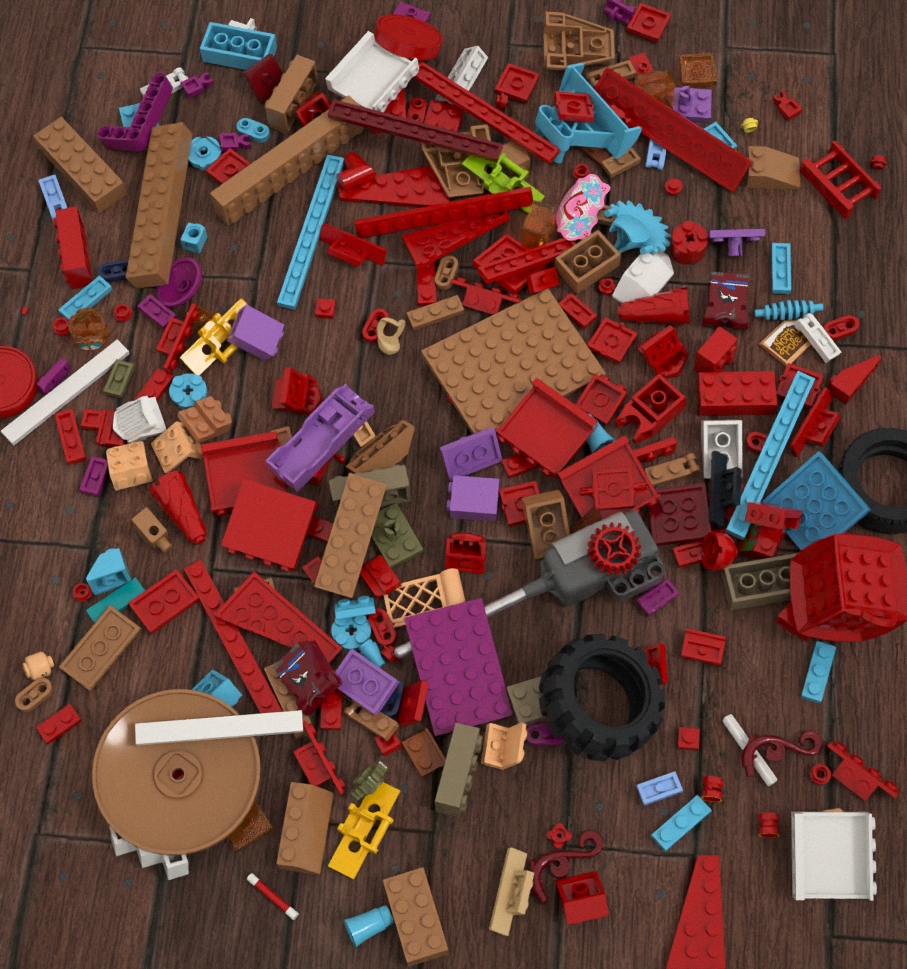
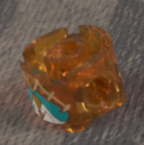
(88, 329)

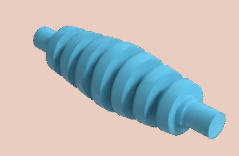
(789, 309)

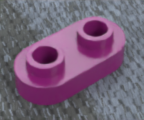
(545, 736)

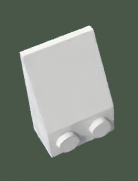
(723, 437)

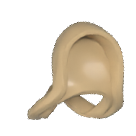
(389, 344)

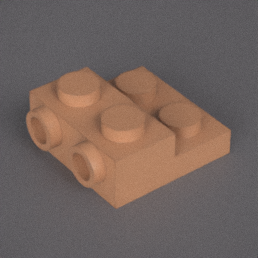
(205, 419)

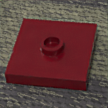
(264, 77)

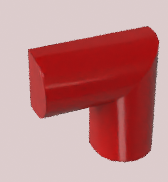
(356, 173)

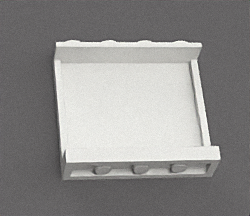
(371, 74)
(833, 855)

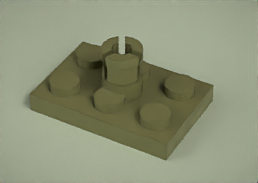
(395, 537)

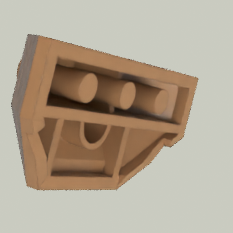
(384, 449)

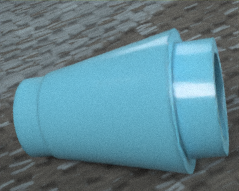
(371, 652)

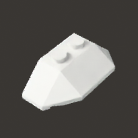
(644, 277)

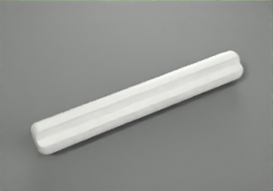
(742, 739)

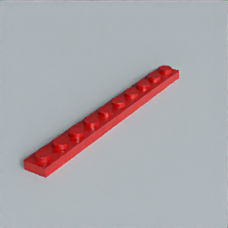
(486, 113)
(444, 212)
(232, 640)

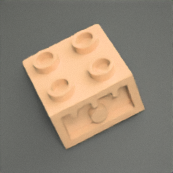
(175, 446)

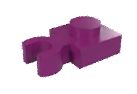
(195, 86)
(230, 140)

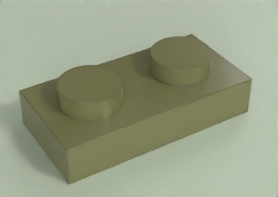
(119, 379)

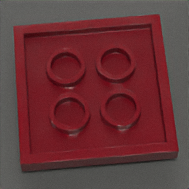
(680, 515)

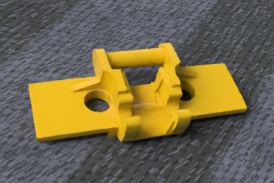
(213, 335)
(358, 828)

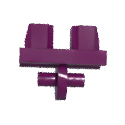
(619, 11)

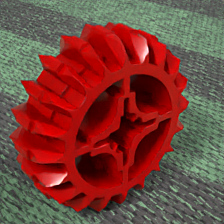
(607, 545)

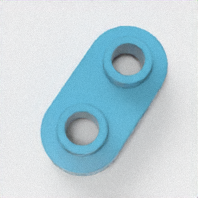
(252, 130)

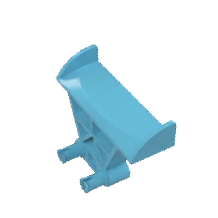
(605, 132)

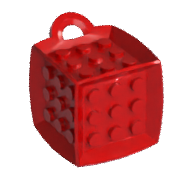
(849, 588)

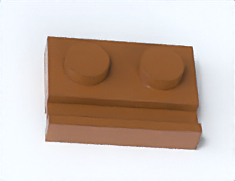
(424, 753)

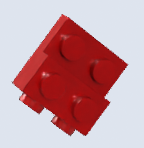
(602, 398)

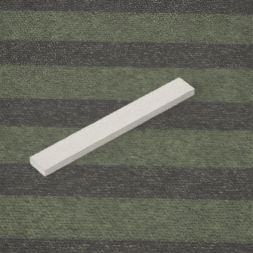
(64, 392)
(218, 727)

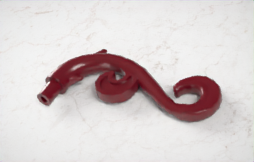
(774, 756)
(561, 857)

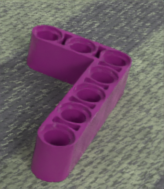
(147, 116)

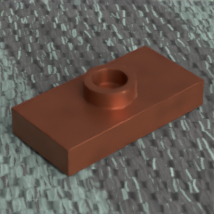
(596, 154)
(591, 517)

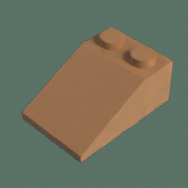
(772, 169)
(545, 520)

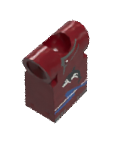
(727, 301)
(307, 675)

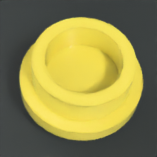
(749, 125)

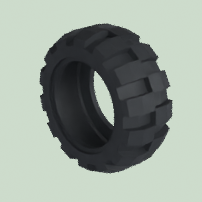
(633, 674)

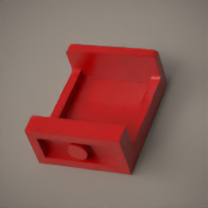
(773, 515)

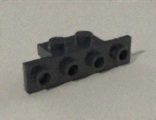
(724, 488)

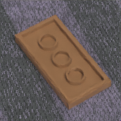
(100, 648)

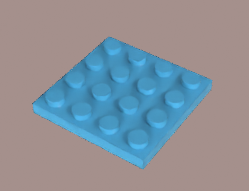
(825, 500)

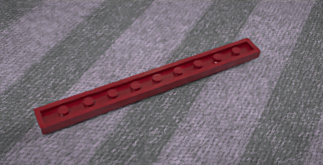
(415, 130)

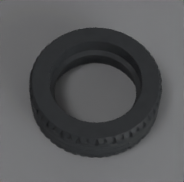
(874, 443)

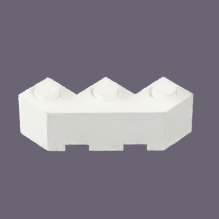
(174, 865)

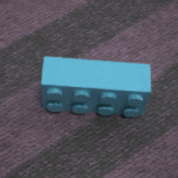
(236, 46)

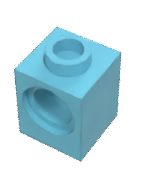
(194, 244)

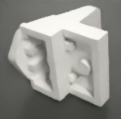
(138, 420)

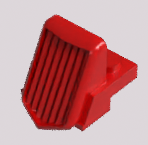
(664, 353)
(296, 393)
(466, 552)

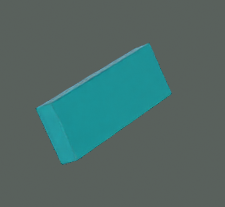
(118, 599)

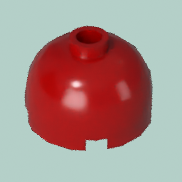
(719, 551)

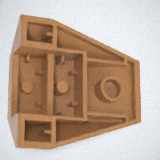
(575, 41)
(448, 167)

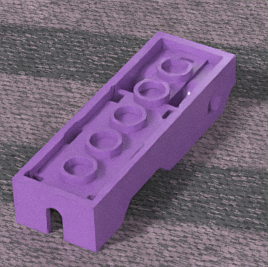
(319, 442)

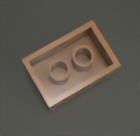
(587, 261)

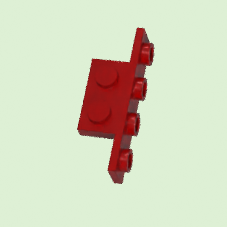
(350, 247)
(484, 299)
(174, 337)
(817, 425)
(314, 762)
(858, 776)

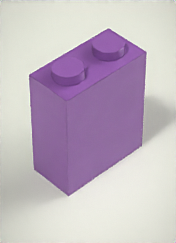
(256, 333)
(473, 498)

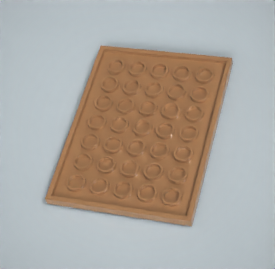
(497, 359)

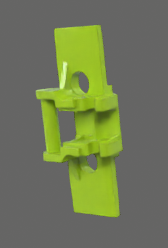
(497, 180)

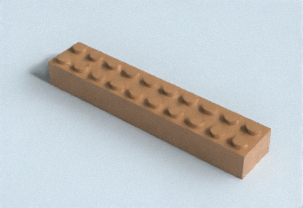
(281, 165)
(159, 206)

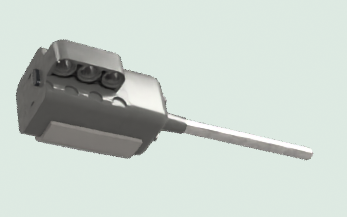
(573, 578)

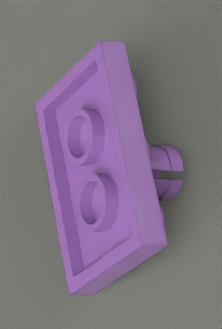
(693, 103)
(735, 238)
(471, 453)
(365, 682)

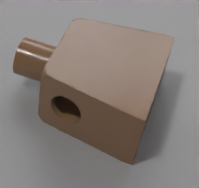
(518, 156)
(146, 526)

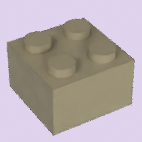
(525, 702)

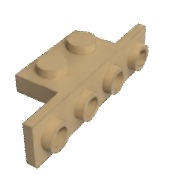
(512, 892)

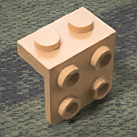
(128, 465)
(503, 745)

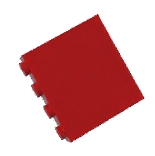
(546, 429)
(613, 456)
(236, 460)
(269, 525)

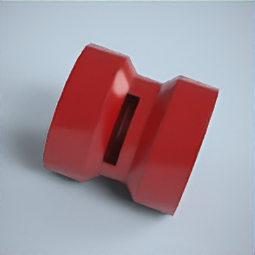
(712, 789)
(768, 825)

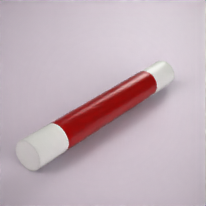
(287, 909)

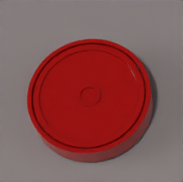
(408, 37)
(17, 381)

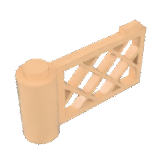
(448, 586)

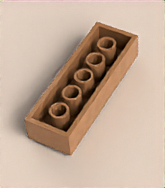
(80, 165)
(350, 535)

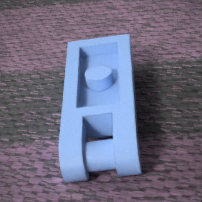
(657, 151)
(52, 194)

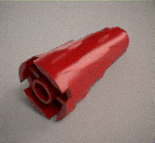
(659, 308)
(179, 505)

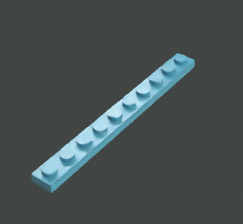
(310, 233)
(771, 452)

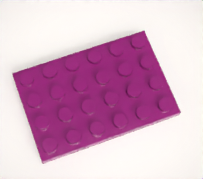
(460, 663)

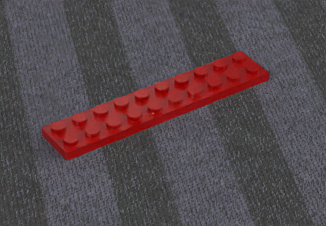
(674, 131)

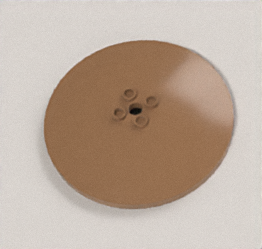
(138, 785)

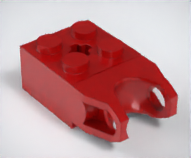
(652, 408)

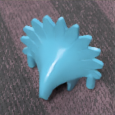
(637, 228)

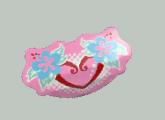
(580, 206)

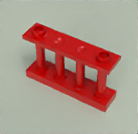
(832, 193)

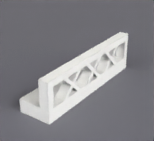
(466, 69)

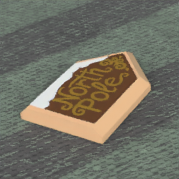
(786, 342)

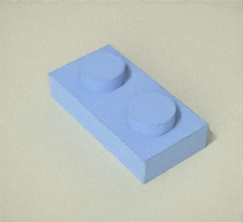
(659, 788)

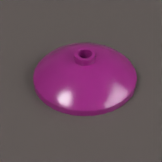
(183, 283)

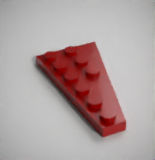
(401, 188)
(440, 239)
(268, 614)
(700, 926)

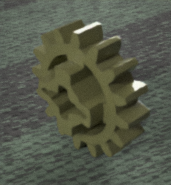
(368, 780)

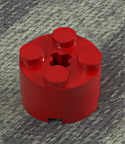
(689, 243)

